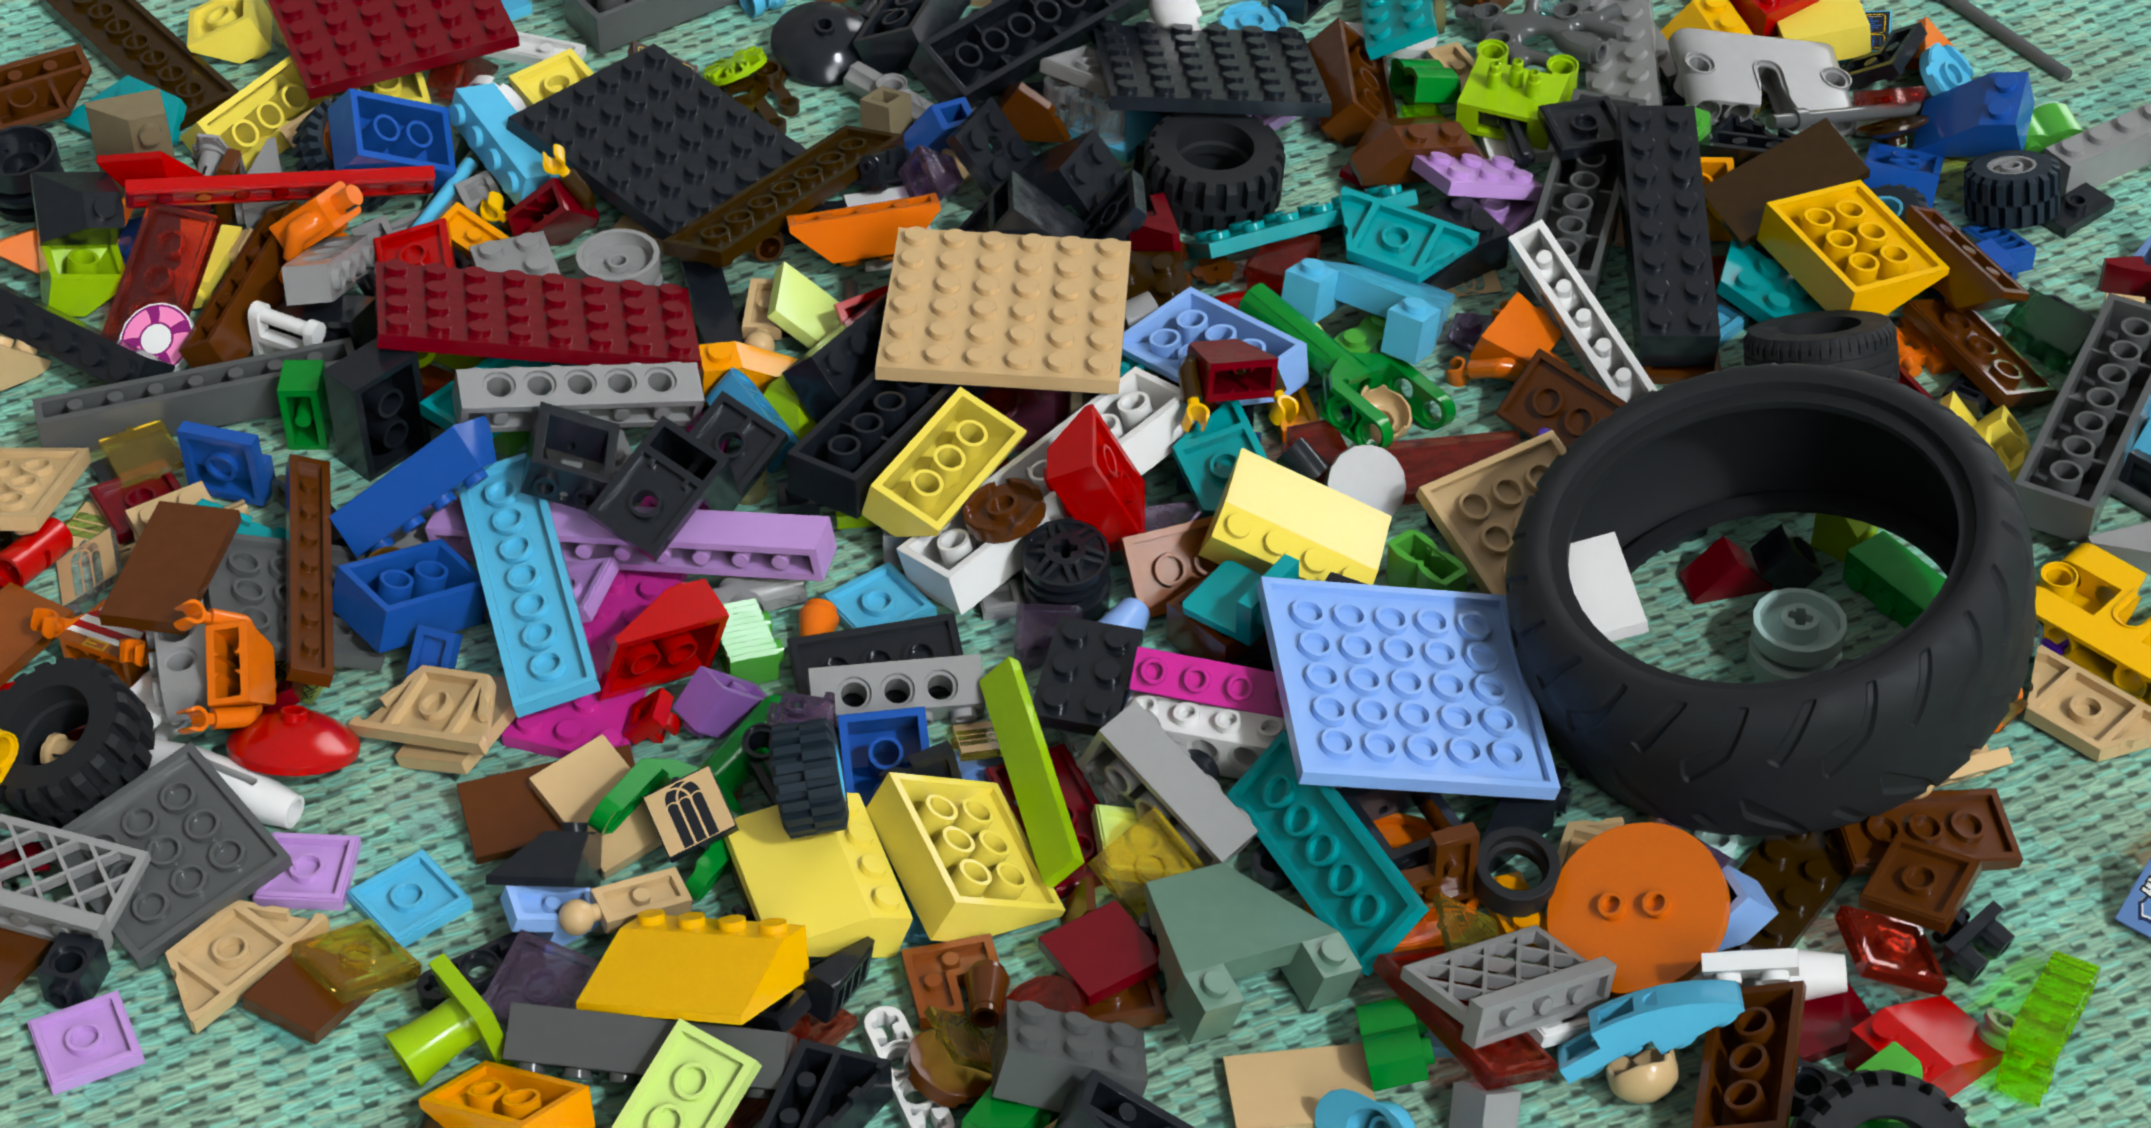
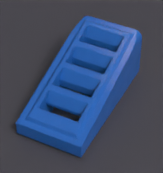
(2015, 245)

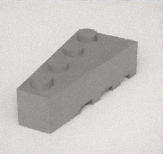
(1159, 772)

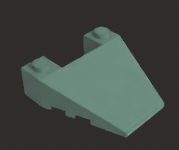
(1226, 927)

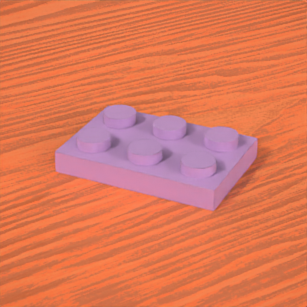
(1477, 176)

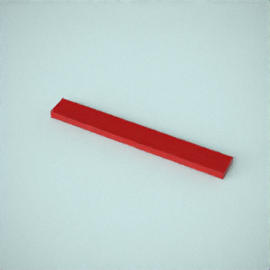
(276, 186)

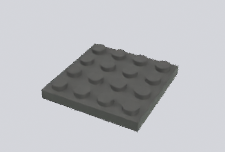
(254, 584)
(200, 845)

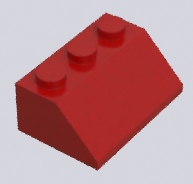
(1096, 478)

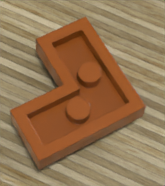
(939, 970)

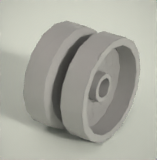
(620, 256)

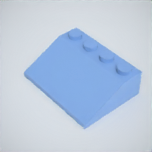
(1193, 316)

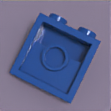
(226, 462)

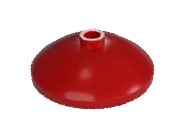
(293, 743)

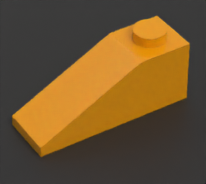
(756, 363)

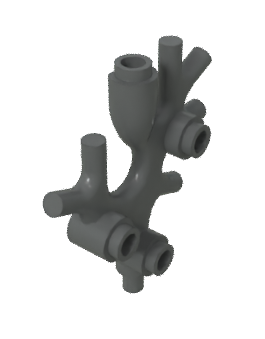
(1563, 28)

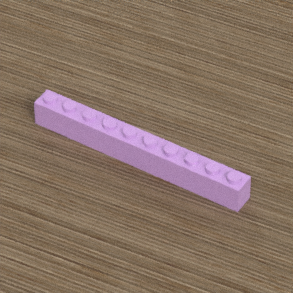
(706, 545)

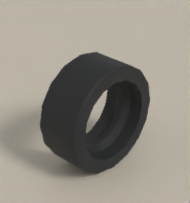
(1526, 844)

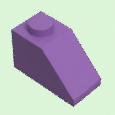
(716, 702)

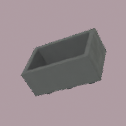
(1047, 1052)

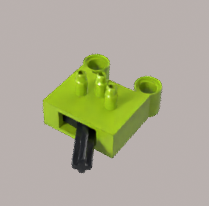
(1504, 98)

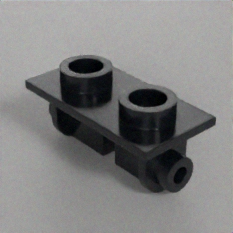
(882, 168)

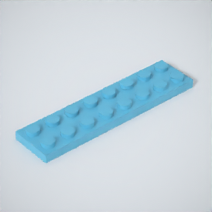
(527, 591)

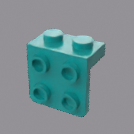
(1231, 601)

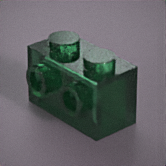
(2047, 331)

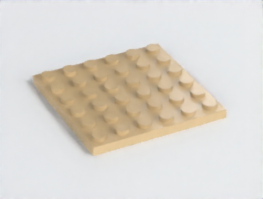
(1005, 310)

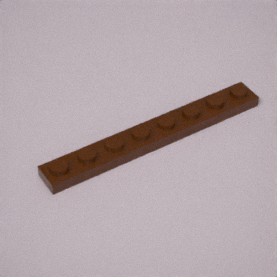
(308, 572)

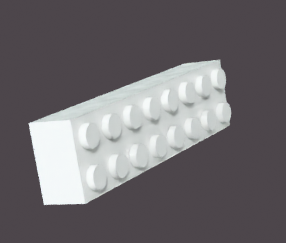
(964, 571)

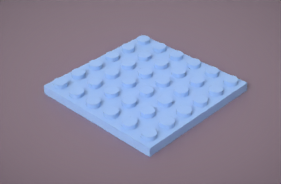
(1404, 690)

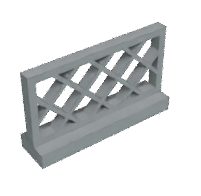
(45, 918)
(1518, 1003)

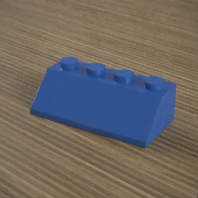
(416, 487)

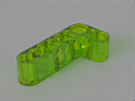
(2045, 1027)

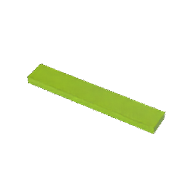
(1031, 772)

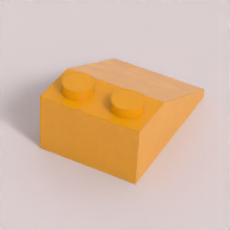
(509, 1098)

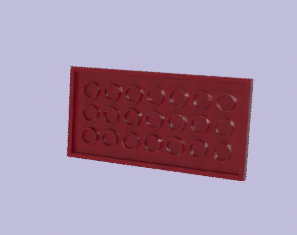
(531, 316)

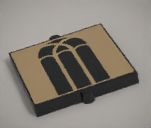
(690, 813)

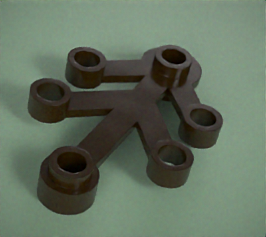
(767, 78)

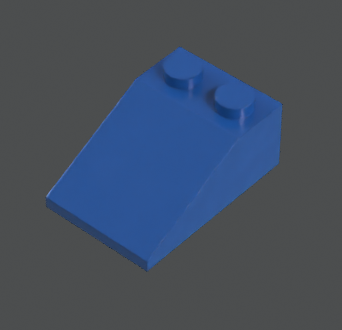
(1978, 117)
(1905, 167)
(878, 742)

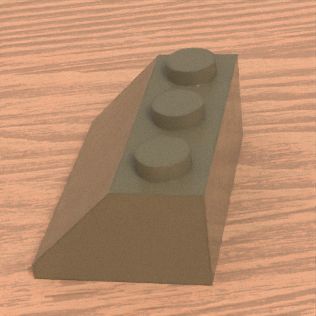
(129, 125)

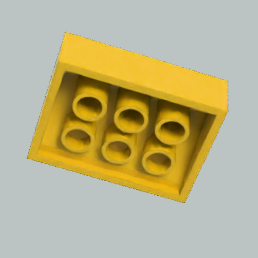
(1849, 249)
(697, 967)

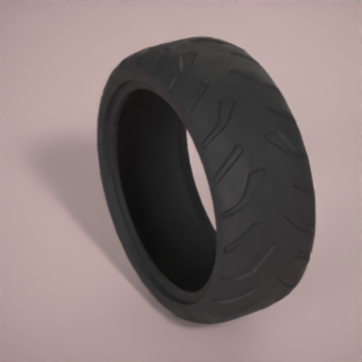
(1808, 746)

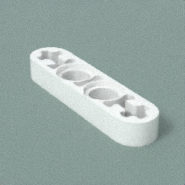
(911, 1114)

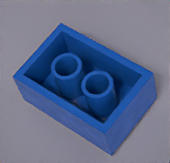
(390, 132)
(407, 587)

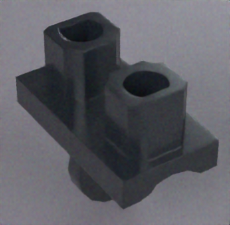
(1962, 937)

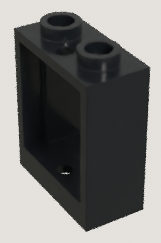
(574, 435)
(1379, 803)

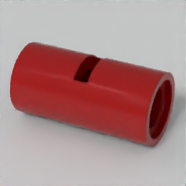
(34, 553)

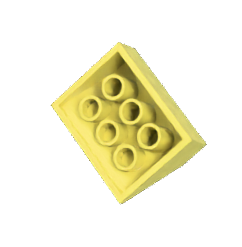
(1281, 512)
(960, 856)
(827, 881)

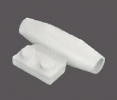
(263, 795)
(1821, 971)

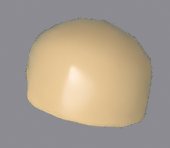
(1393, 406)
(1643, 1076)

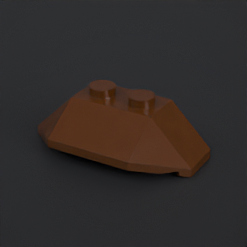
(42, 86)
(1032, 114)
(1390, 146)
(1973, 277)

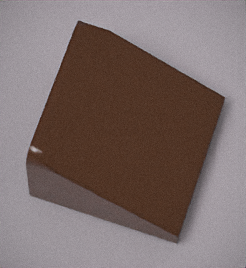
(1080, 901)

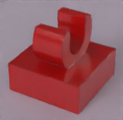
(652, 718)

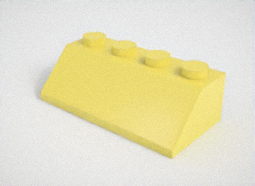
(257, 113)
(941, 467)

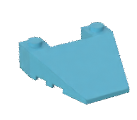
(1411, 311)

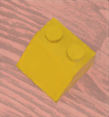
(1707, 15)

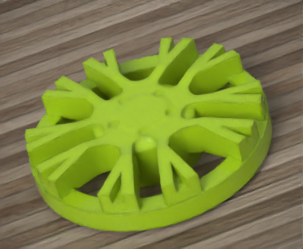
(737, 67)

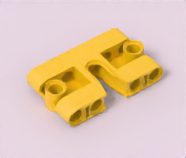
(2090, 603)

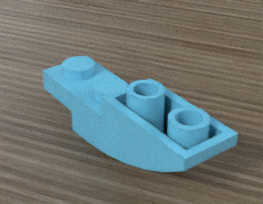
(1664, 1014)

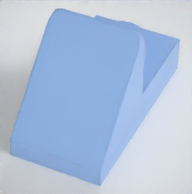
(538, 908)

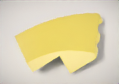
(1998, 430)

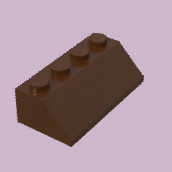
(1353, 82)
(1752, 1061)

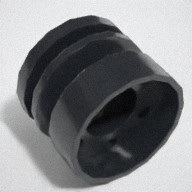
(21, 152)
(1067, 566)

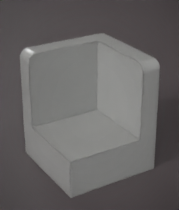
(1483, 1108)

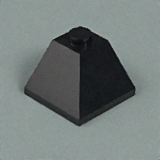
(77, 208)
(554, 860)

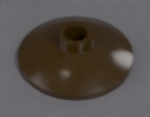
(1892, 130)

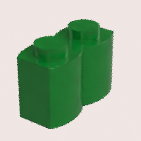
(1424, 81)
(1394, 1043)

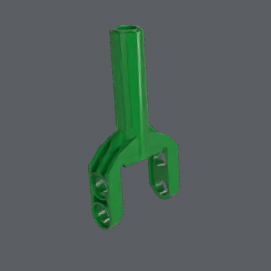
(1348, 372)
(656, 773)

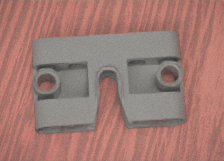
(1730, 70)

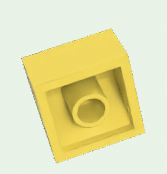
(230, 30)

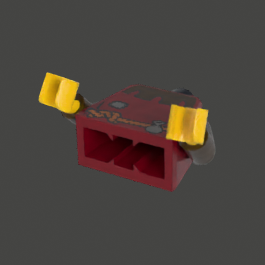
(559, 207)
(1228, 373)

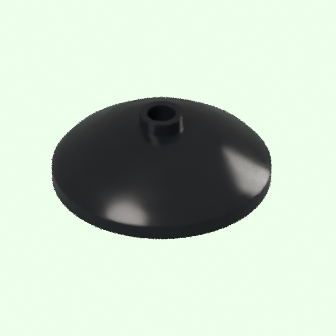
(817, 42)

